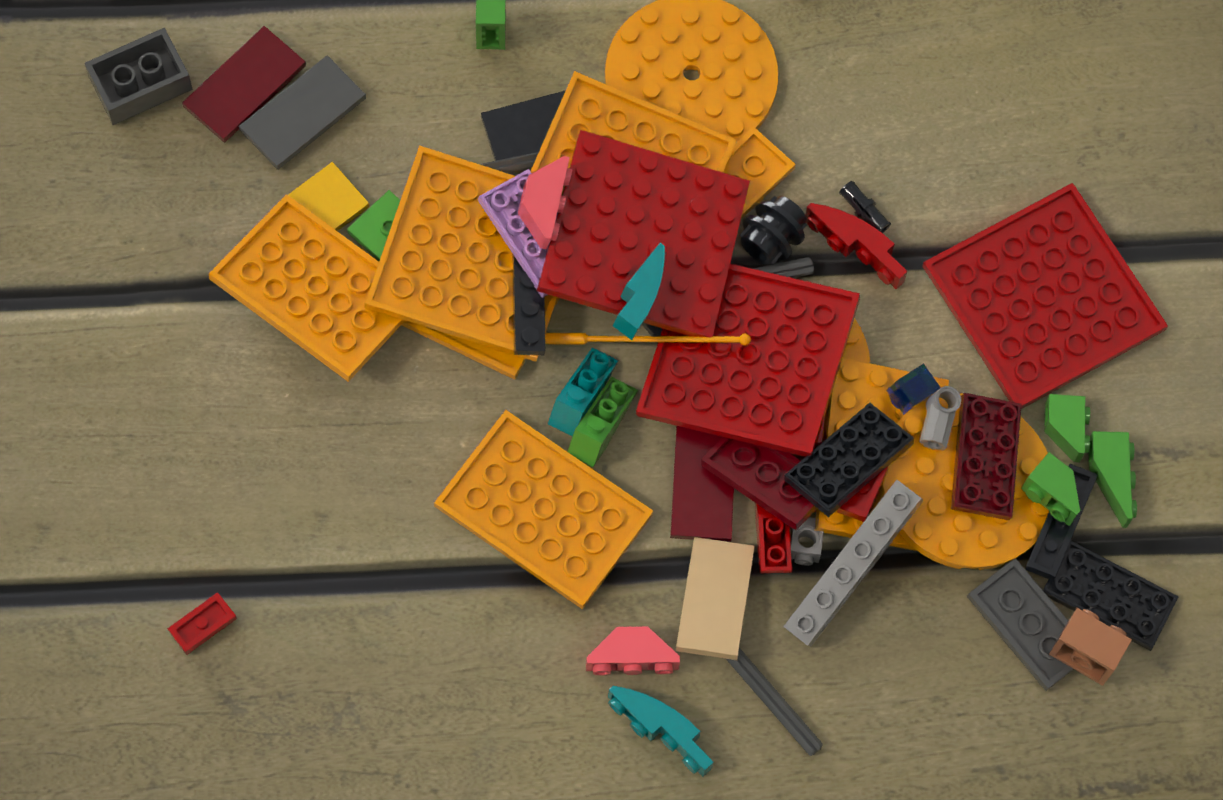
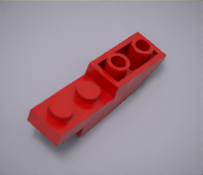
(850, 233)
(772, 542)

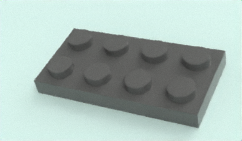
(1023, 620)

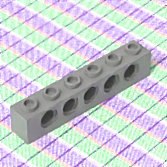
(853, 563)

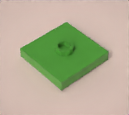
(375, 224)

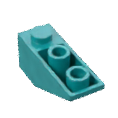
(581, 391)

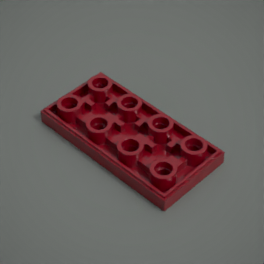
(244, 84)
(986, 456)
(700, 499)

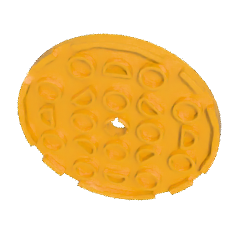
(708, 36)
(957, 536)

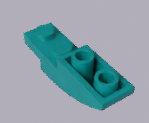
(653, 717)

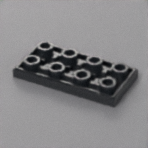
(520, 126)
(849, 459)
(1112, 594)

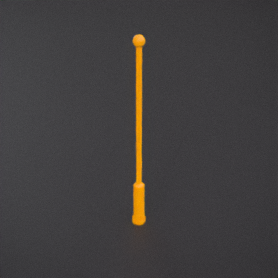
(583, 338)

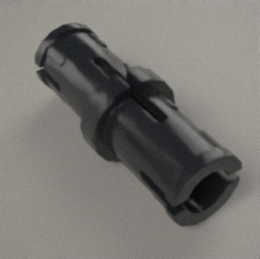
(864, 207)

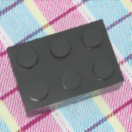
(138, 76)

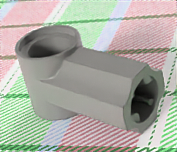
(939, 419)

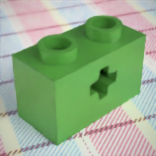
(490, 24)

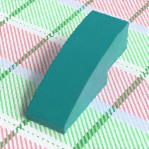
(641, 293)

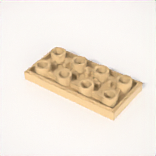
(715, 598)

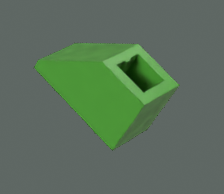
(1066, 424)
(1054, 488)

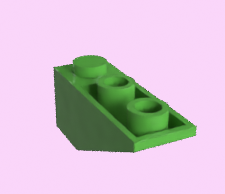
(601, 421)
(1110, 459)

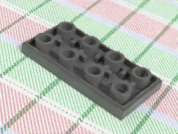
(302, 112)

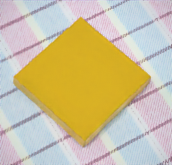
(331, 197)

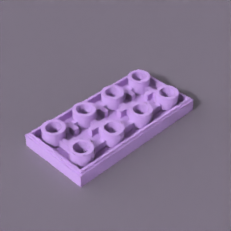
(502, 208)

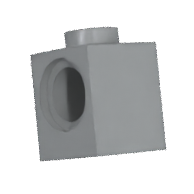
(804, 555)

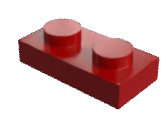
(862, 502)
(202, 623)

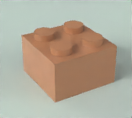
(1091, 646)

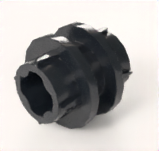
(773, 230)

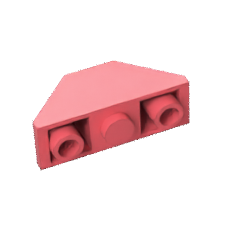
(543, 200)
(632, 651)

